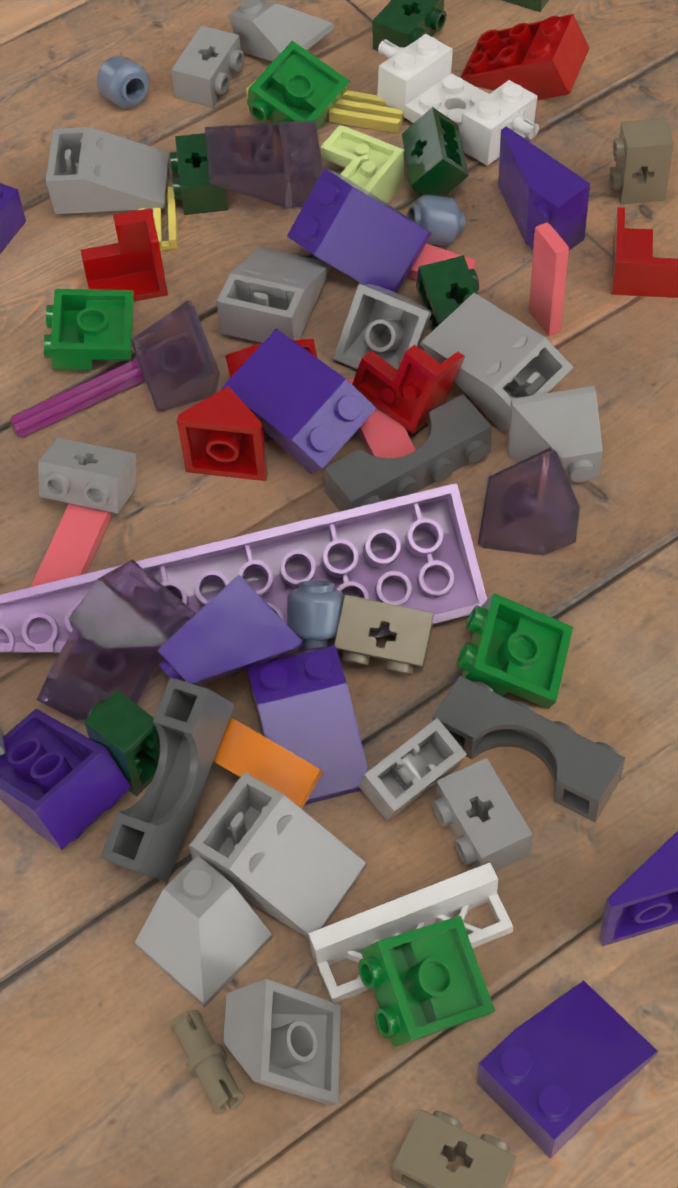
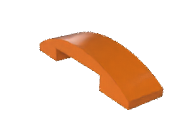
(253, 753)

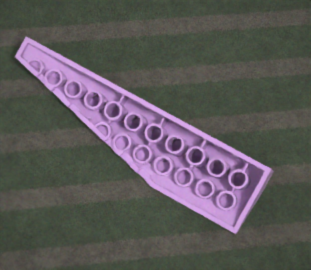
(392, 551)

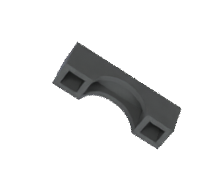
(455, 439)
(581, 769)
(153, 829)

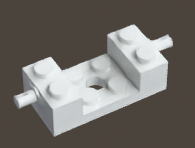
(422, 79)

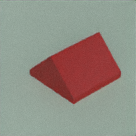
(222, 438)

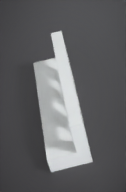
(406, 914)

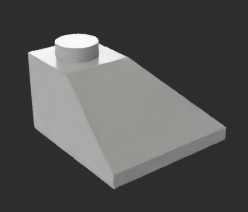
(269, 27)
(381, 324)
(561, 421)
(202, 931)
(285, 1039)

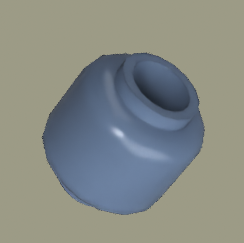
(123, 81)
(440, 217)
(315, 612)

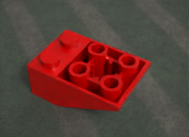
(534, 55)

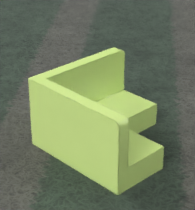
(366, 161)

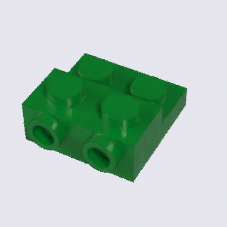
(296, 88)
(88, 327)
(515, 650)
(424, 981)

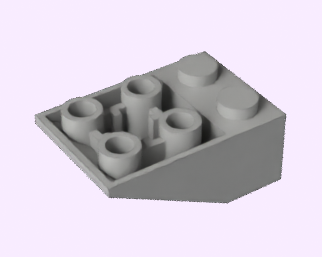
(104, 172)
(269, 294)
(500, 359)
(277, 856)

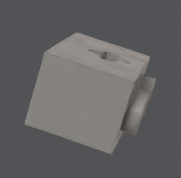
(207, 66)
(87, 475)
(412, 769)
(482, 817)

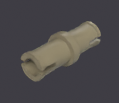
(207, 1061)

